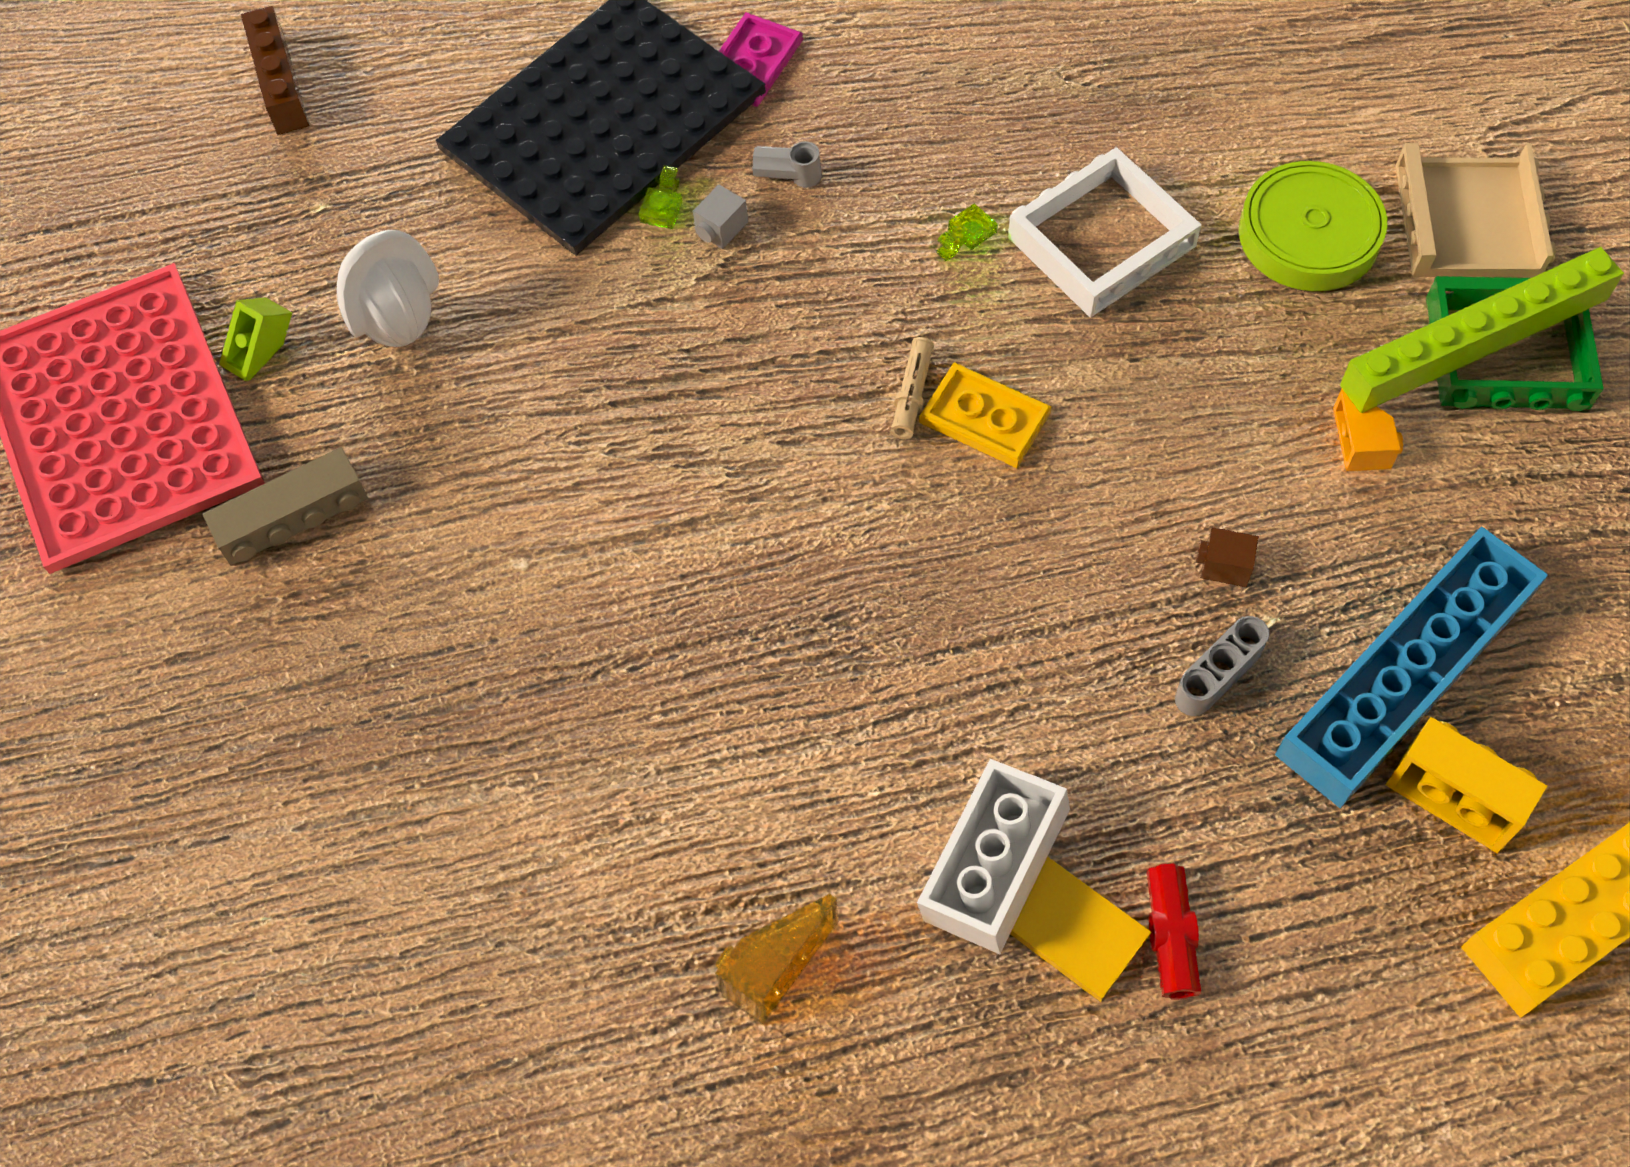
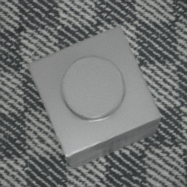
(720, 216)

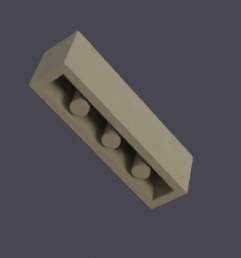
(285, 506)

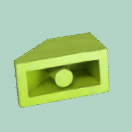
(254, 336)

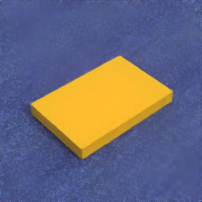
(985, 415)
(1078, 930)

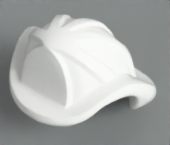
(387, 288)

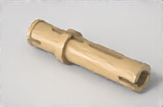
(905, 420)

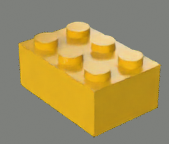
(1466, 785)

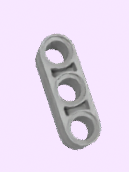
(1228, 650)

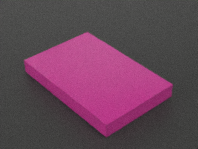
(761, 48)

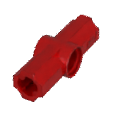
(1173, 932)

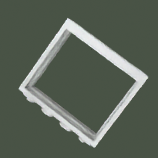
(1097, 295)

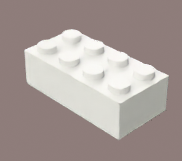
(994, 856)

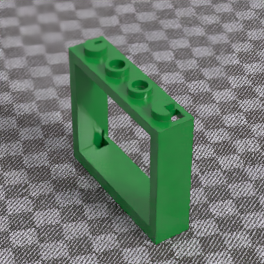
(1516, 394)

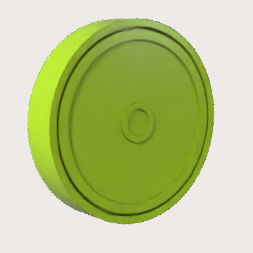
(1312, 225)

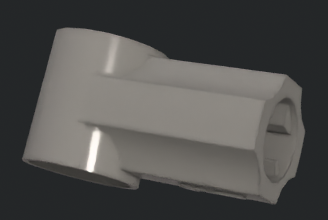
(796, 163)

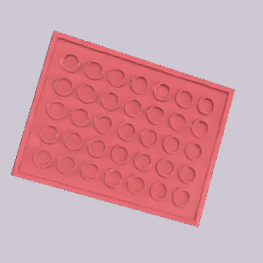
(117, 419)

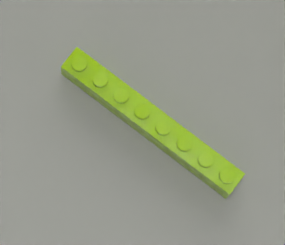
(1480, 329)

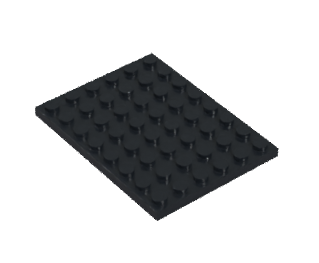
(599, 119)

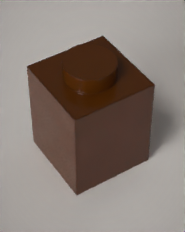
(1227, 556)

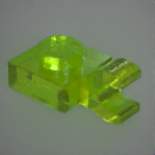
(662, 204)
(968, 228)

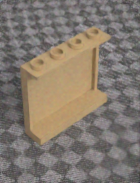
(1474, 215)

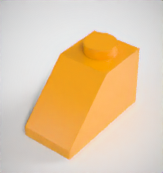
(1366, 438)

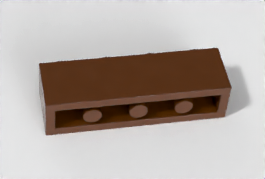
(275, 70)

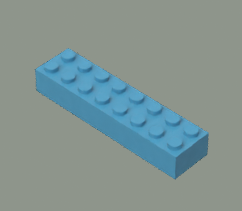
(1409, 666)

